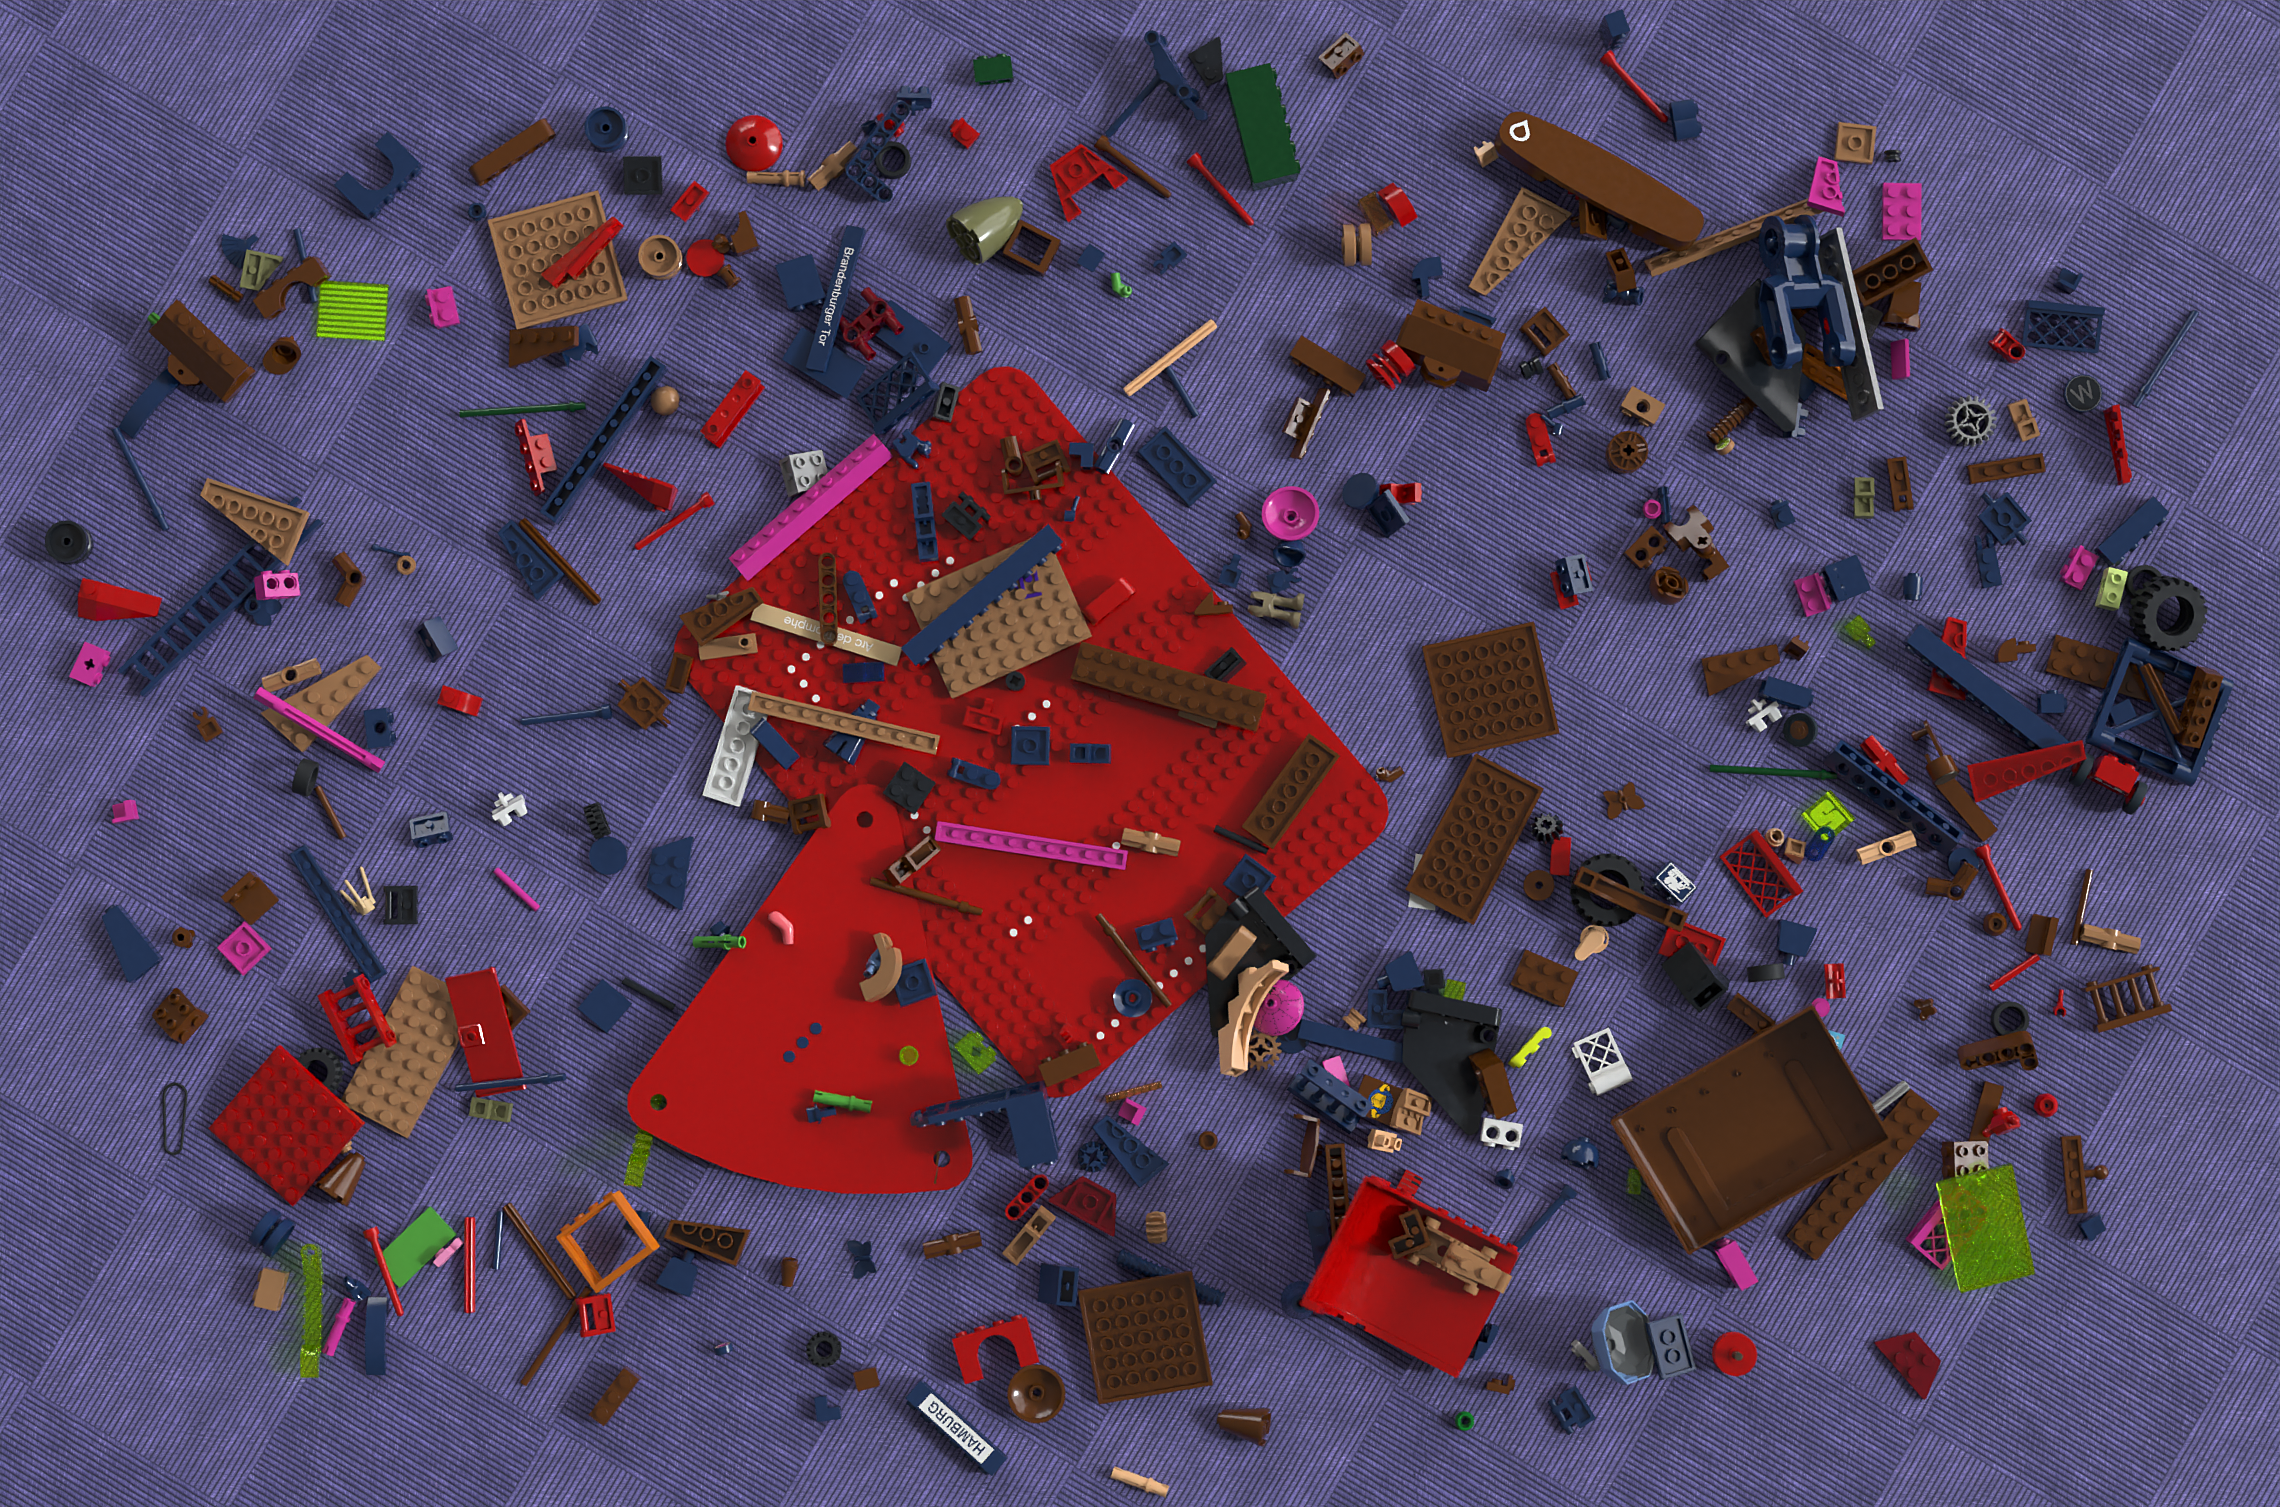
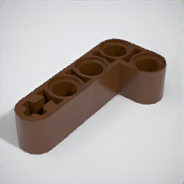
(1999, 1050)

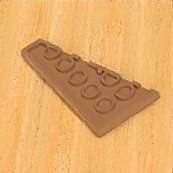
(324, 700)

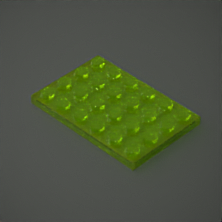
(1985, 1227)

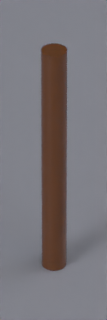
(2081, 907)

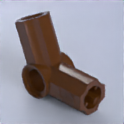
(348, 568)
(1962, 879)

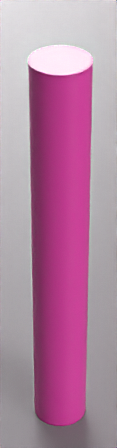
(516, 889)

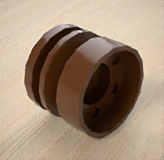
(1618, 460)

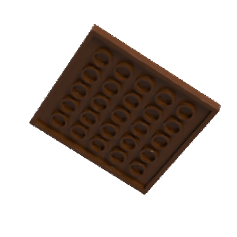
(1490, 690)
(1145, 1337)

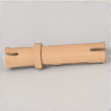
(1144, 1483)

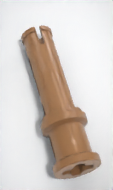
(786, 178)

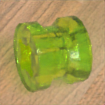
(910, 1054)

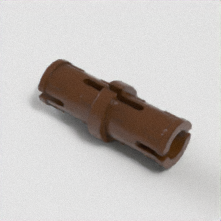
(1561, 381)

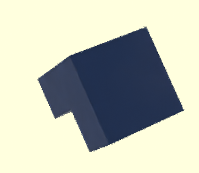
(1085, 452)

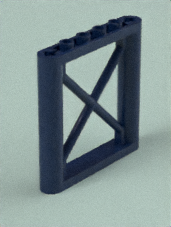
(2107, 739)

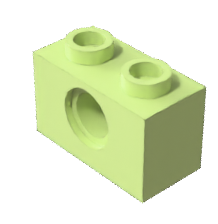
(2111, 589)

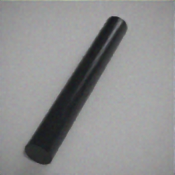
(1240, 839)
(649, 994)

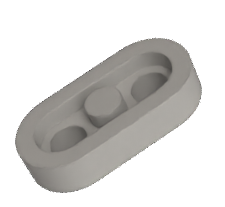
(1579, 1350)

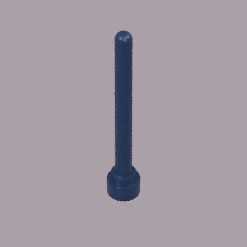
(602, 712)
(1566, 1194)

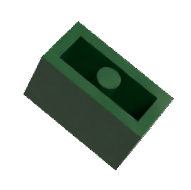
(993, 70)

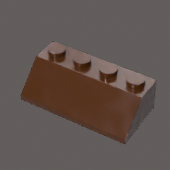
(1891, 272)

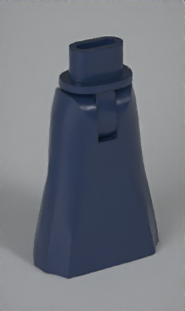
(847, 745)

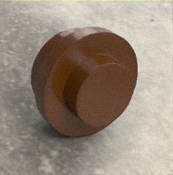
(1208, 1140)

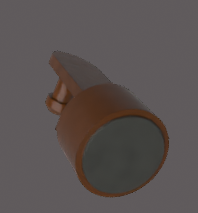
(1941, 769)

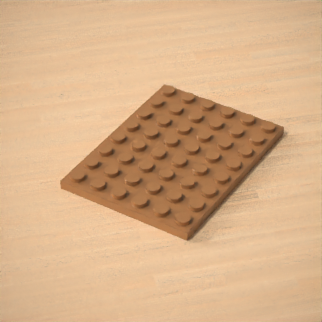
(1010, 632)

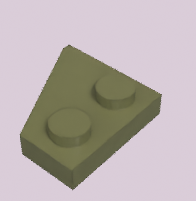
(258, 269)

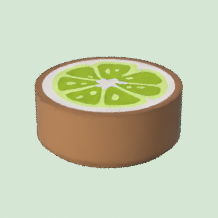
(1724, 446)

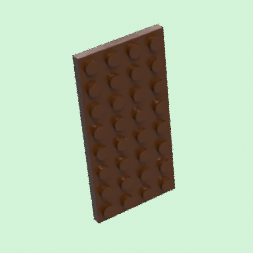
(1474, 839)

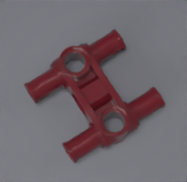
(869, 324)

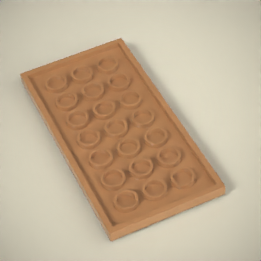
(399, 1080)

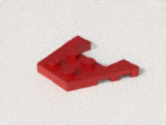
(1077, 171)

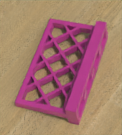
(1926, 1227)

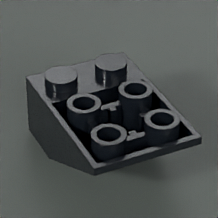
(1695, 976)

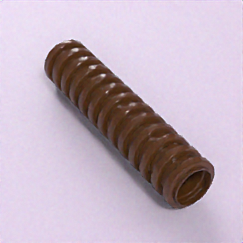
(1729, 421)

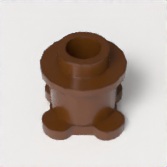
(188, 937)

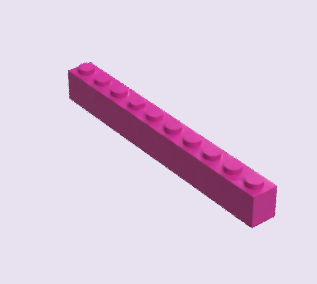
(810, 507)

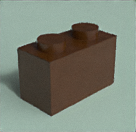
(1620, 270)

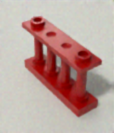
(732, 409)
(341, 1027)

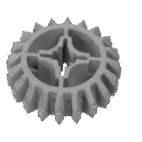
(1972, 427)

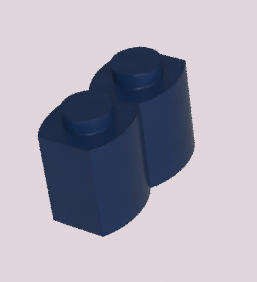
(1684, 120)

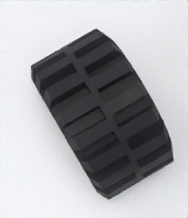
(330, 1060)

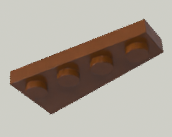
(537, 343)
(717, 616)
(1735, 667)

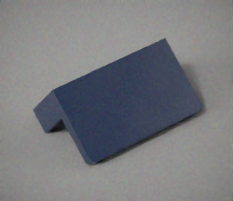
(435, 639)

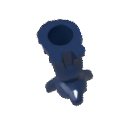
(1633, 295)

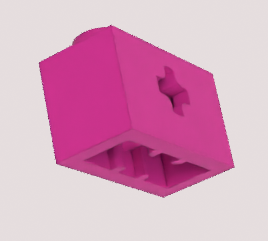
(95, 655)

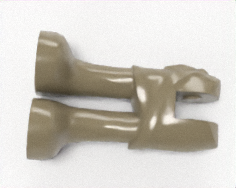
(1268, 610)

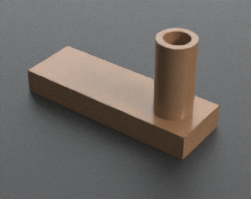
(729, 647)

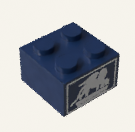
(1672, 884)

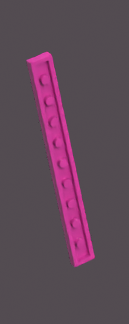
(1031, 845)

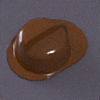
(282, 355)

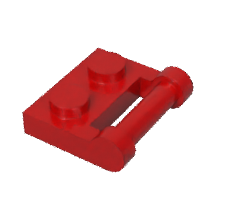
(602, 1314)

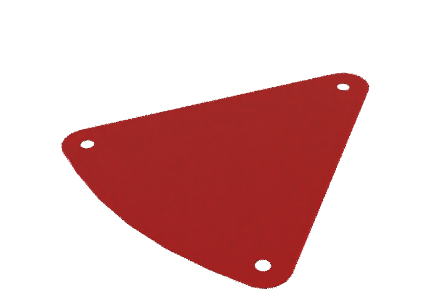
(725, 1057)

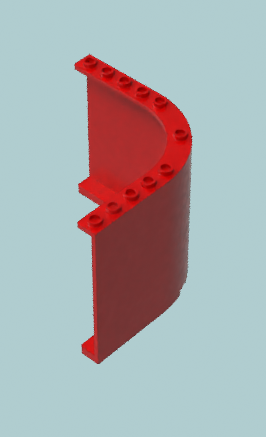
(1395, 1299)

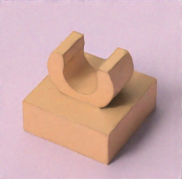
(1486, 153)

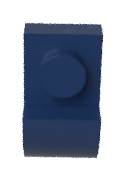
(1426, 270)

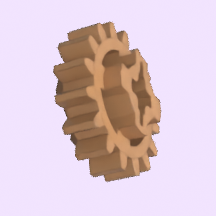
(1270, 1050)

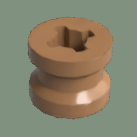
(1354, 1019)

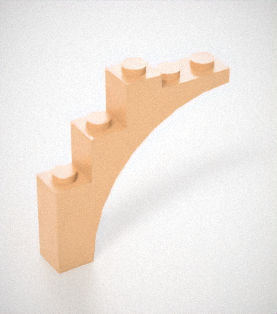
(1235, 1036)

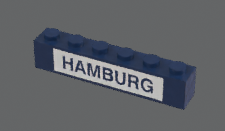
(956, 1427)

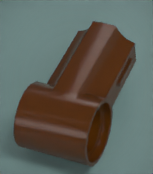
(1011, 454)
(766, 811)

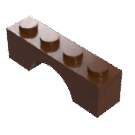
(272, 301)

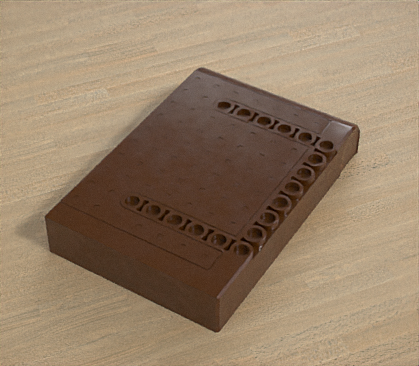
(1750, 1129)

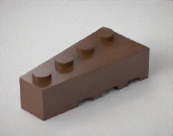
(712, 1240)

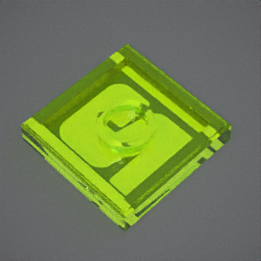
(1828, 812)

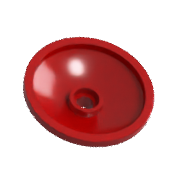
(763, 152)

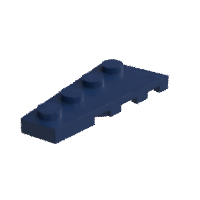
(1129, 1151)

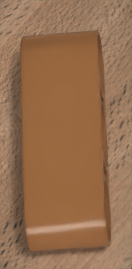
(1231, 952)

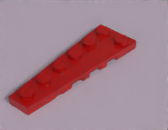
(2008, 772)

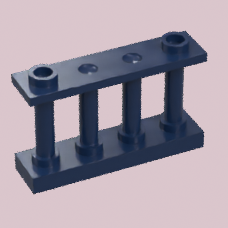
(1330, 1096)

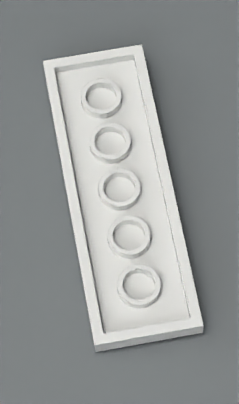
(734, 751)

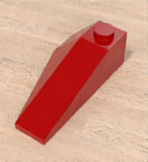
(653, 490)
(109, 602)

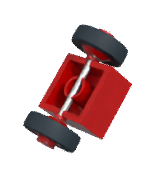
(2113, 776)

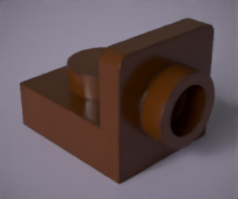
(1498, 1386)

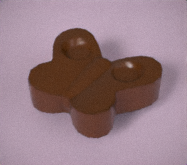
(1926, 1007)

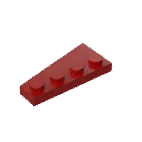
(2117, 443)

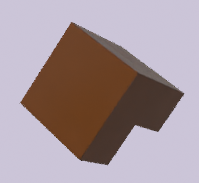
(1716, 566)

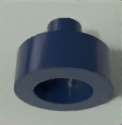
(1504, 1179)

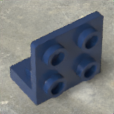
(1845, 579)

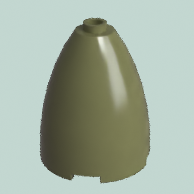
(984, 226)

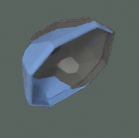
(1623, 1343)

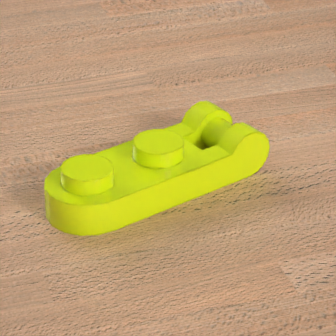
(1530, 1047)

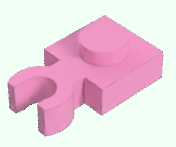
(444, 1254)

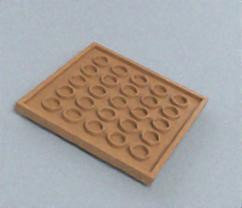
(538, 238)

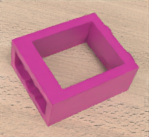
(1735, 1263)

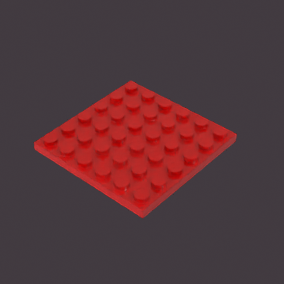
(286, 1125)

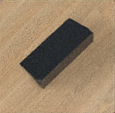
(944, 403)
(1226, 666)

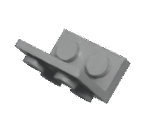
(802, 471)

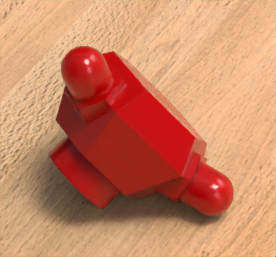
(2002, 1123)

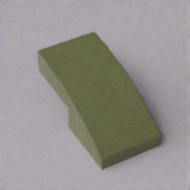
(1863, 498)
(490, 1109)

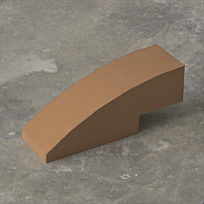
(1029, 1235)

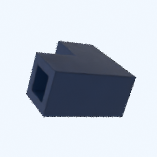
(824, 1412)

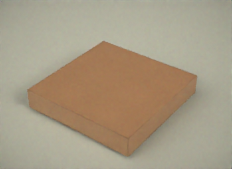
(1855, 143)

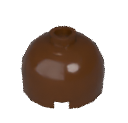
(1668, 586)

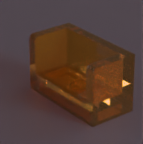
(1375, 214)

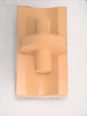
(1383, 1141)

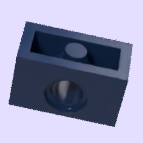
(372, 720)

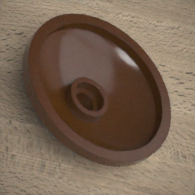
(1031, 1407)

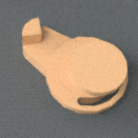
(1591, 942)

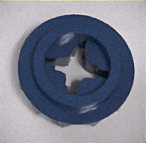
(1091, 1147)

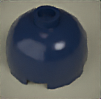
(1580, 1153)

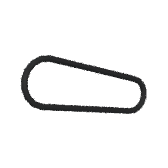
(183, 1120)

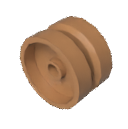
(1355, 245)
(649, 257)

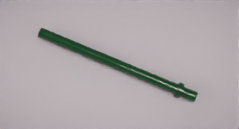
(571, 406)
(1823, 774)

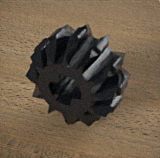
(1540, 825)

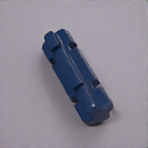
(1664, 500)

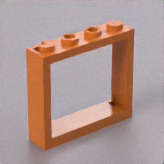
(581, 1259)

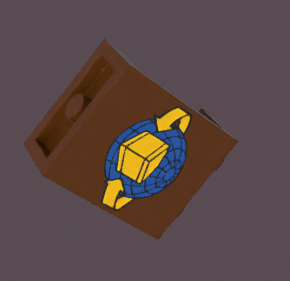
(1382, 1095)

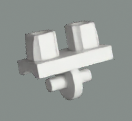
(1771, 711)
(516, 804)

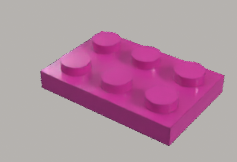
(1901, 211)

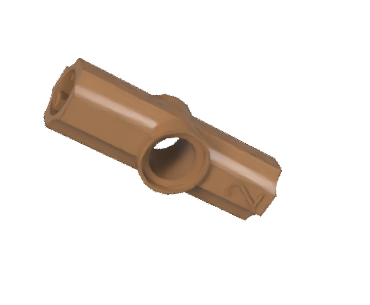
(832, 166)
(280, 679)
(1150, 842)
(2110, 939)

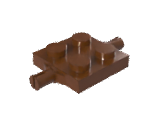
(644, 703)

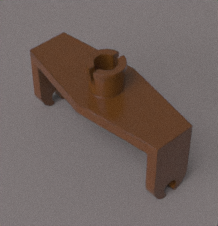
(1034, 491)
(1309, 1147)

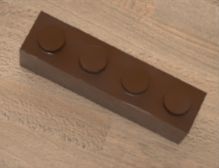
(1327, 366)

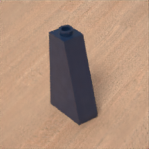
(131, 945)

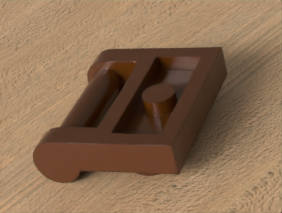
(1549, 327)
(1043, 456)
(808, 807)
(1212, 916)

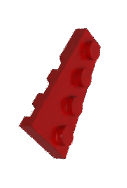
(1955, 636)

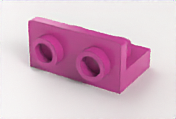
(442, 307)
(2078, 567)
(1812, 594)

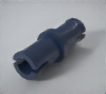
(1600, 361)
(1565, 406)

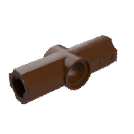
(968, 325)
(952, 1244)

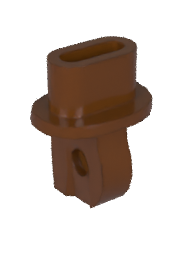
(721, 243)

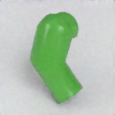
(1119, 288)

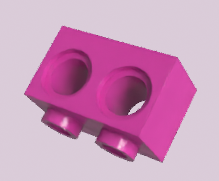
(277, 587)

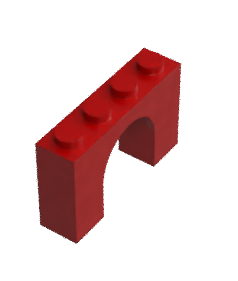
(1016, 1330)

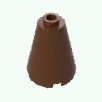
(343, 1178)
(1246, 1423)

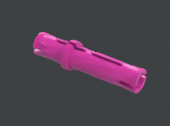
(342, 1319)

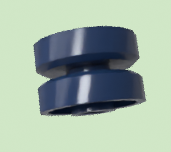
(602, 119)
(271, 1232)

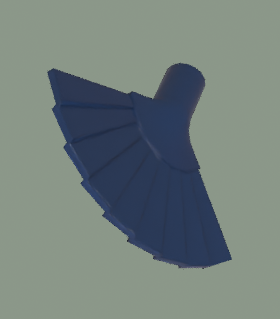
(236, 248)

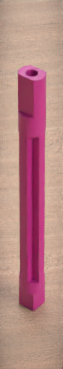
(319, 729)

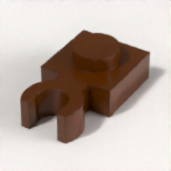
(208, 727)

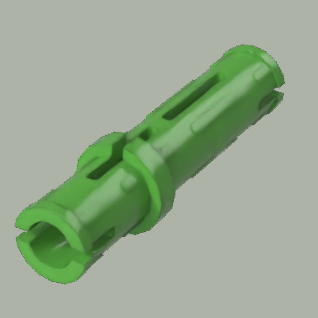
(736, 942)
(842, 1101)

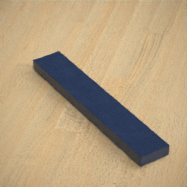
(1350, 1040)

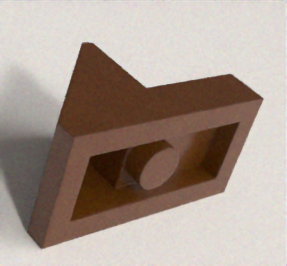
(1208, 608)

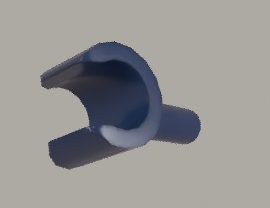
(1557, 428)
(1070, 515)

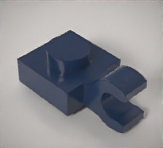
(1230, 574)

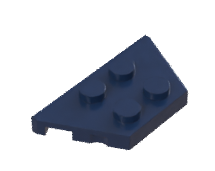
(670, 871)

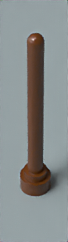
(1104, 145)

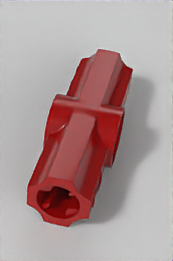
(1883, 759)

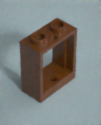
(1048, 257)

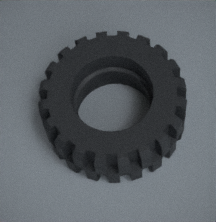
(2189, 620)
(1607, 916)

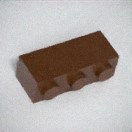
(1069, 1064)
(615, 1396)

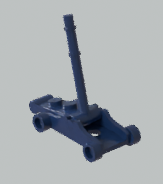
(1167, 72)

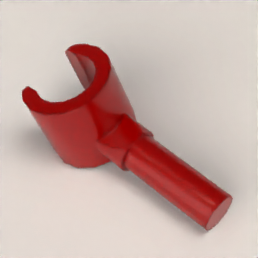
(2060, 1004)

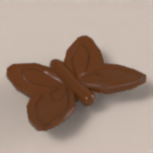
(1623, 798)

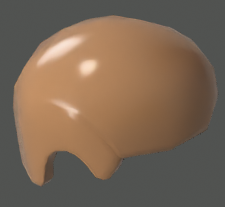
(665, 400)

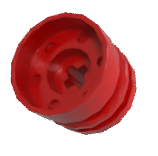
(1390, 365)

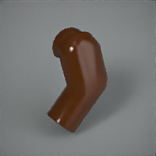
(1245, 526)
(1387, 775)

